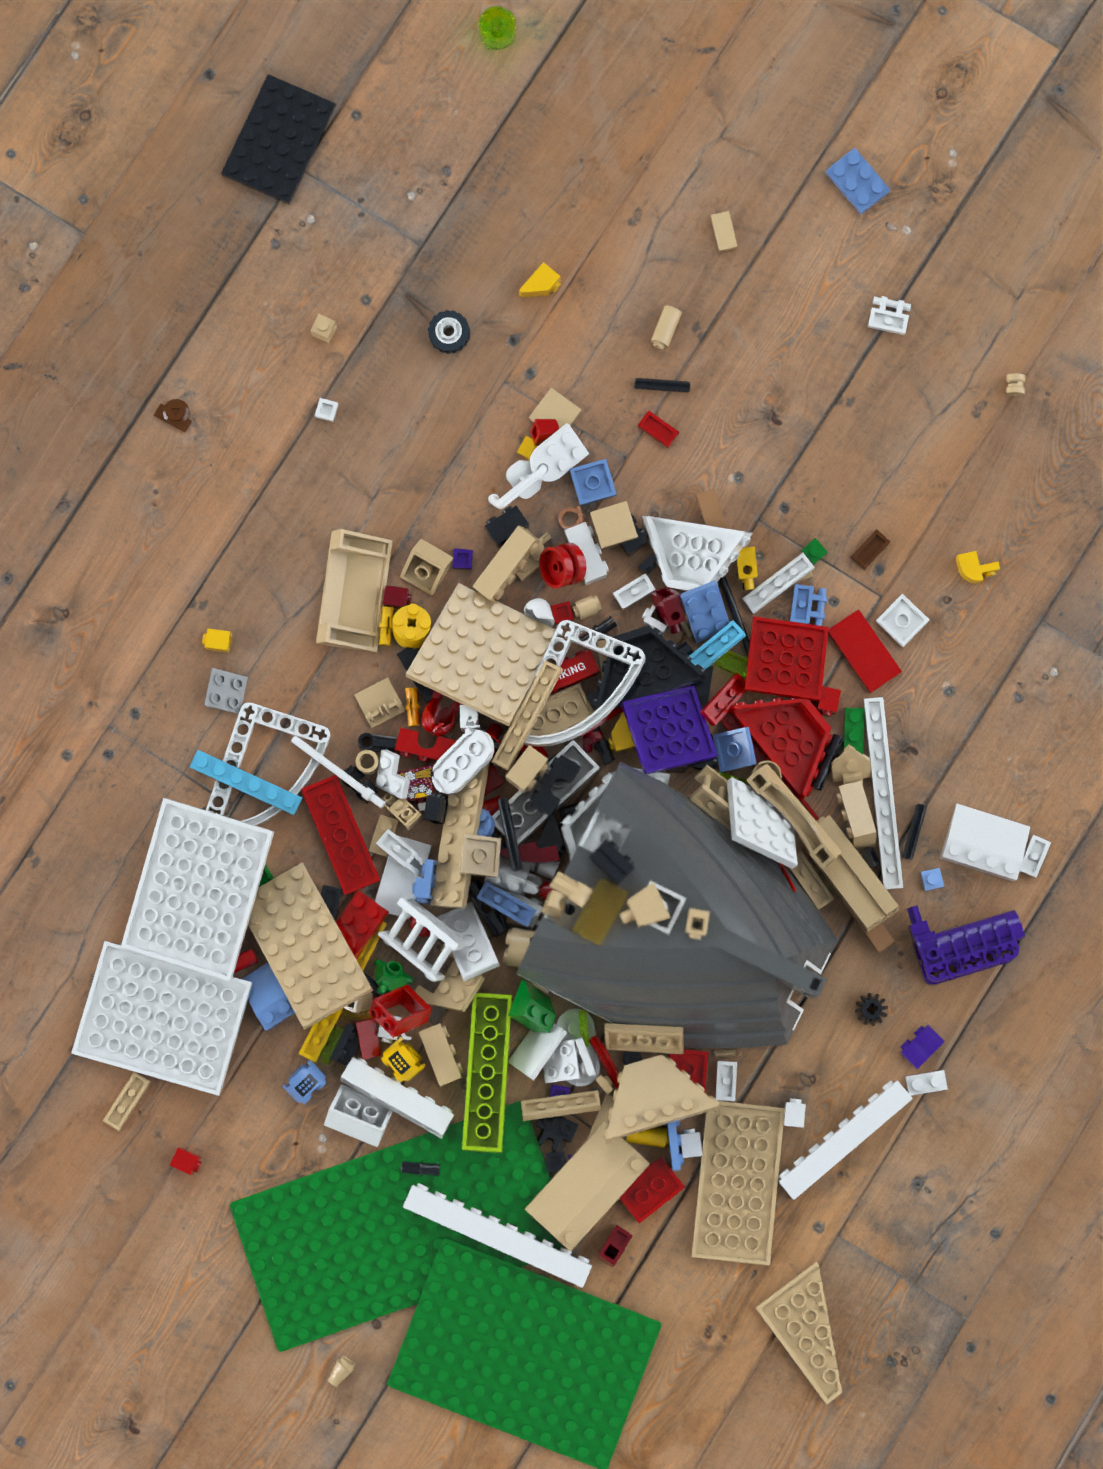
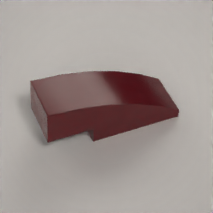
(531, 854)

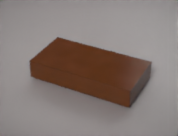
(870, 549)

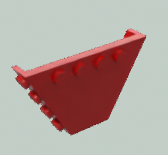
(789, 735)

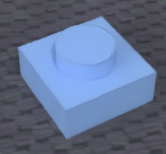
(932, 879)

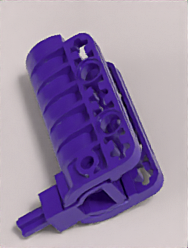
(964, 944)

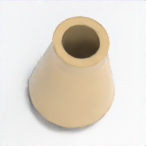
(341, 1370)

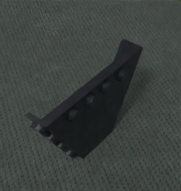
(661, 672)

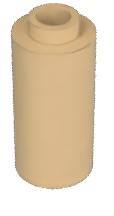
(666, 327)

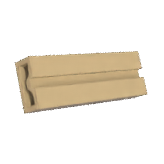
(855, 880)

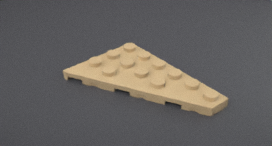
(802, 1325)

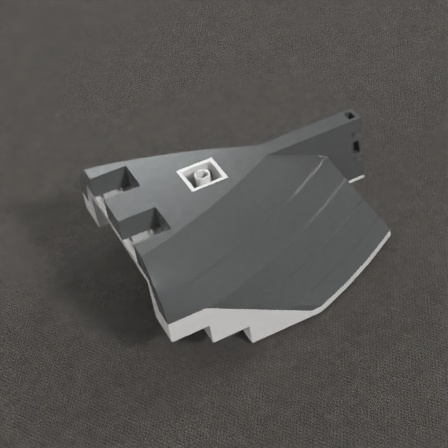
(721, 988)

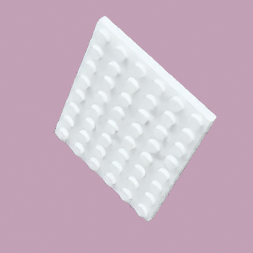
(197, 889)
(161, 1019)

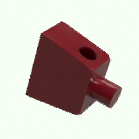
(669, 608)

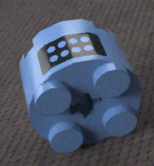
(304, 1082)

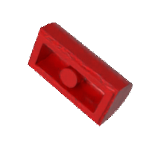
(245, 960)

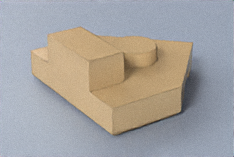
(851, 766)

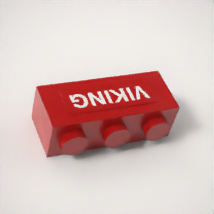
(576, 670)

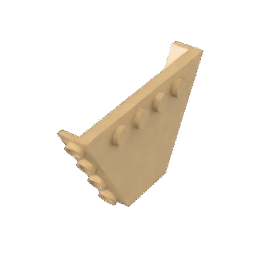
(654, 1095)

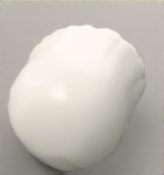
(541, 610)

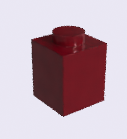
(396, 597)

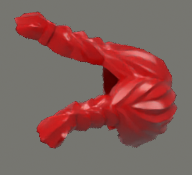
(439, 720)

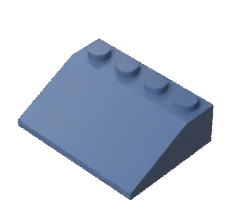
(268, 998)

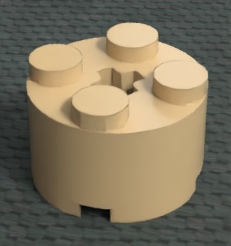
(518, 943)

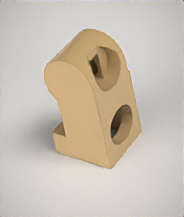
(554, 904)

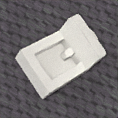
(649, 620)

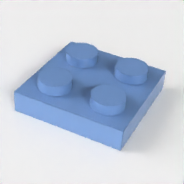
(593, 482)
(734, 749)

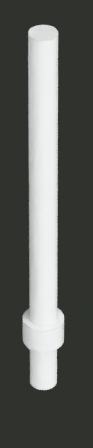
(367, 793)

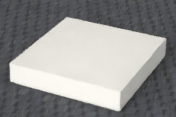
(902, 620)

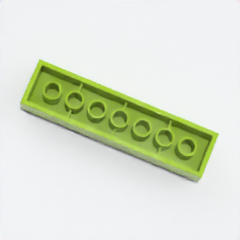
(487, 1073)

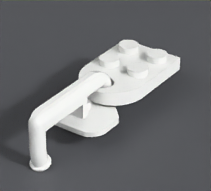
(557, 453)

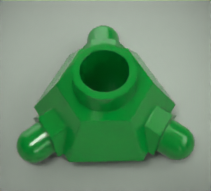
(390, 976)

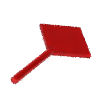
(787, 877)

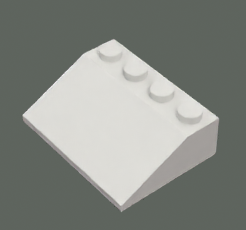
(985, 843)

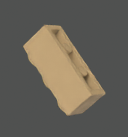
(441, 1054)

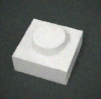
(326, 410)

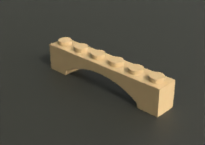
(771, 787)

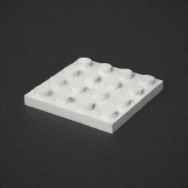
(760, 824)

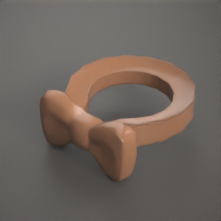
(578, 510)

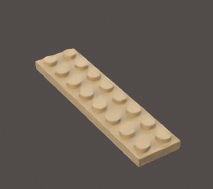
(461, 818)

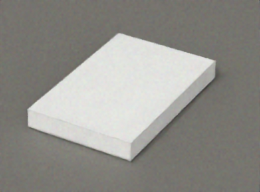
(536, 1050)

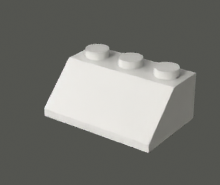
(358, 1116)

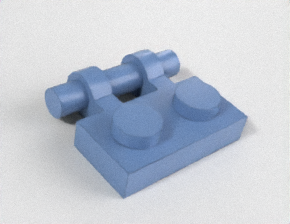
(802, 604)

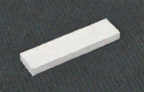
(778, 583)

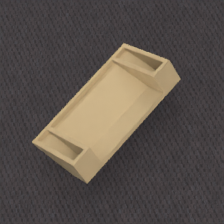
(354, 591)
(586, 1187)

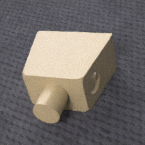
(645, 907)

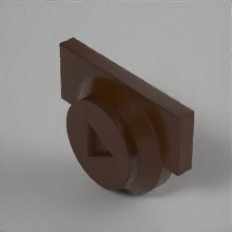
(175, 413)

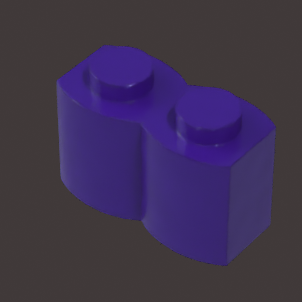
(922, 1046)

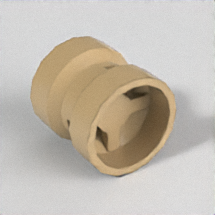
(1015, 384)

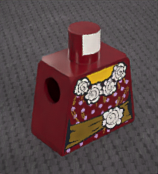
(420, 785)

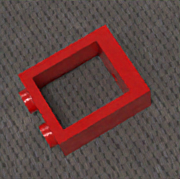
(410, 1000)

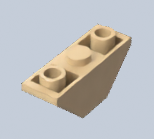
(402, 810)

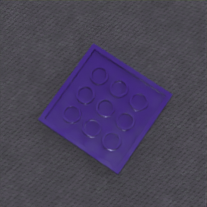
(669, 730)

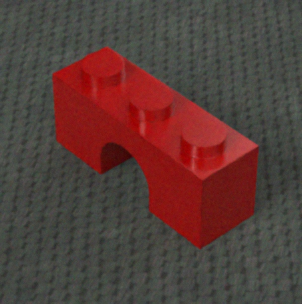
(408, 745)

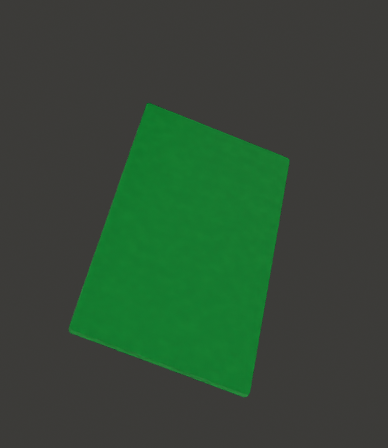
(347, 1249)

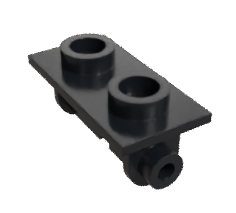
(357, 775)

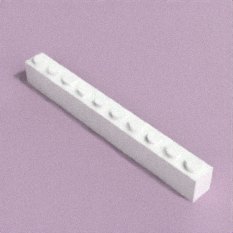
(497, 1235)

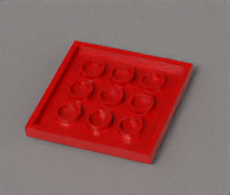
(786, 658)

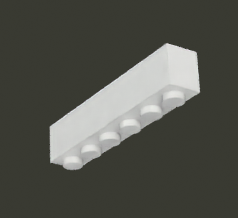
(397, 1097)

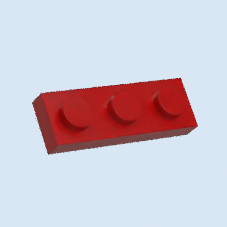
(724, 699)

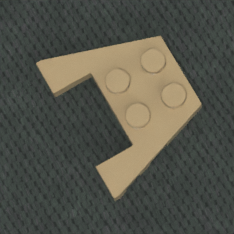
(453, 991)

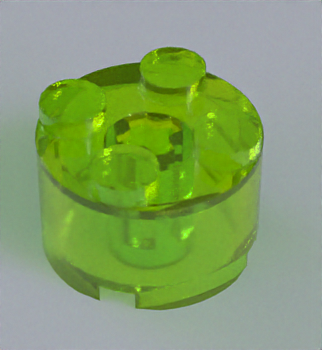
(497, 38)

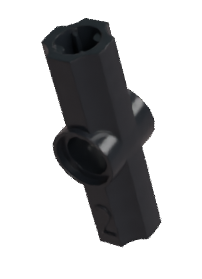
(494, 918)

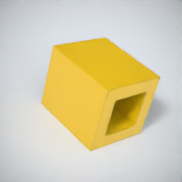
(217, 640)

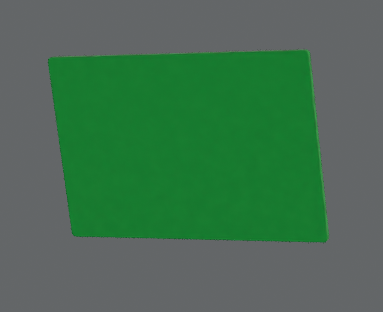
(524, 1354)

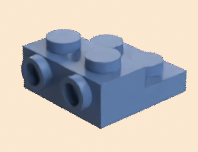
(423, 887)

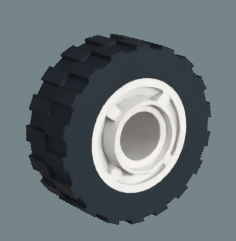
(451, 343)

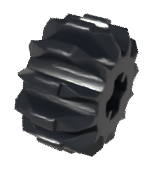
(876, 1014)

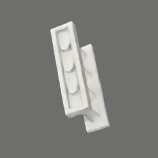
(438, 931)

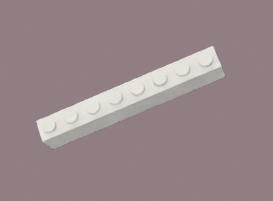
(845, 1139)

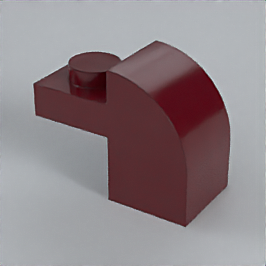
(614, 1246)

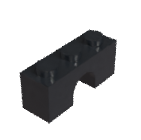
(562, 770)

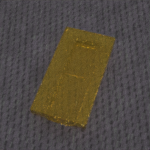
(600, 911)

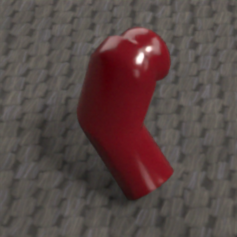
(589, 739)

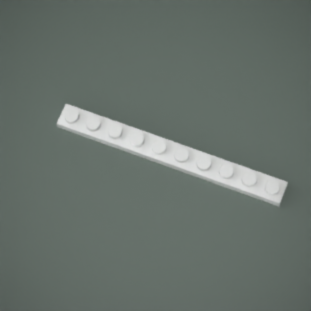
(883, 793)

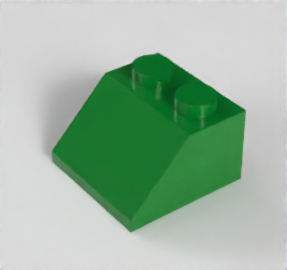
(533, 1009)

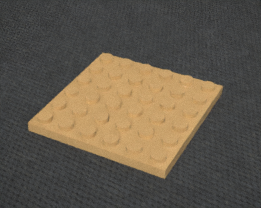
(482, 654)

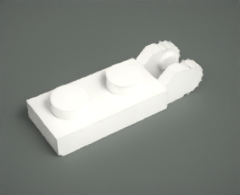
(399, 851)

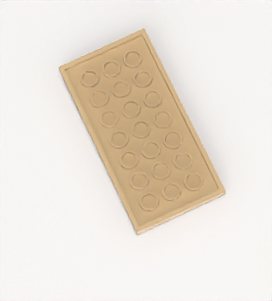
(305, 947)
(738, 1183)

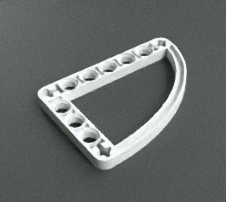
(608, 650)
(244, 740)

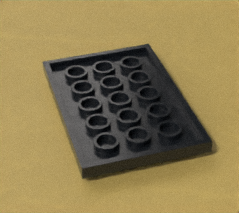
(278, 139)

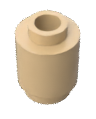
(586, 607)

